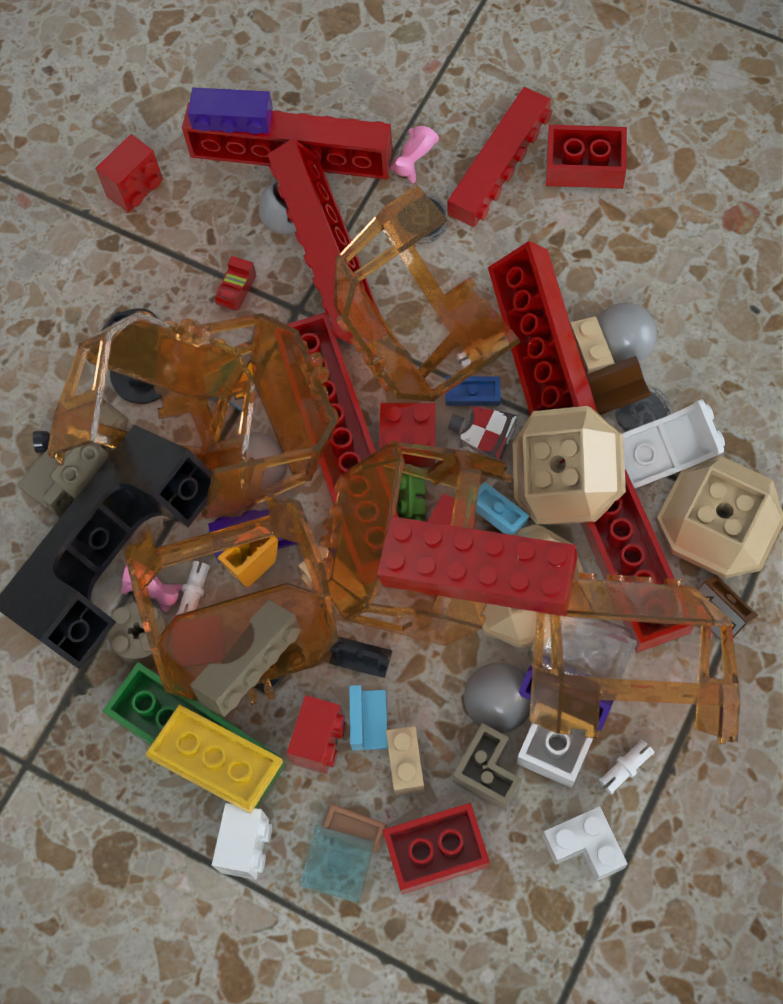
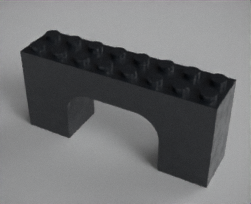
(55, 584)

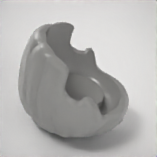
(273, 211)

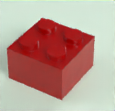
(129, 173)
(409, 424)
(316, 735)

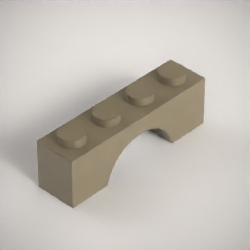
(225, 684)

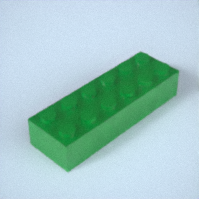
(145, 708)

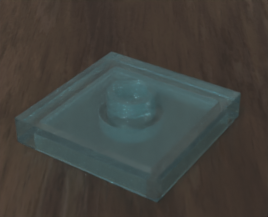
(337, 863)

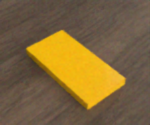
(214, 758)

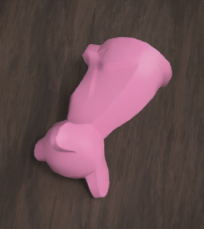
(419, 143)
(164, 593)

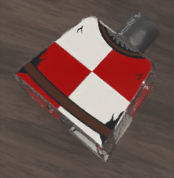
(484, 431)

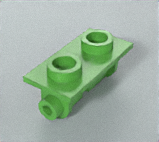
(408, 505)

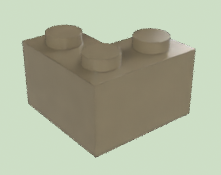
(480, 772)

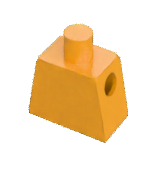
(250, 560)

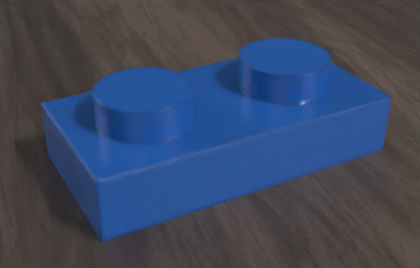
(475, 392)

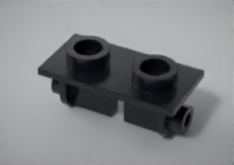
(360, 657)

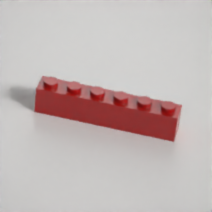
(499, 157)

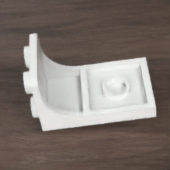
(671, 444)

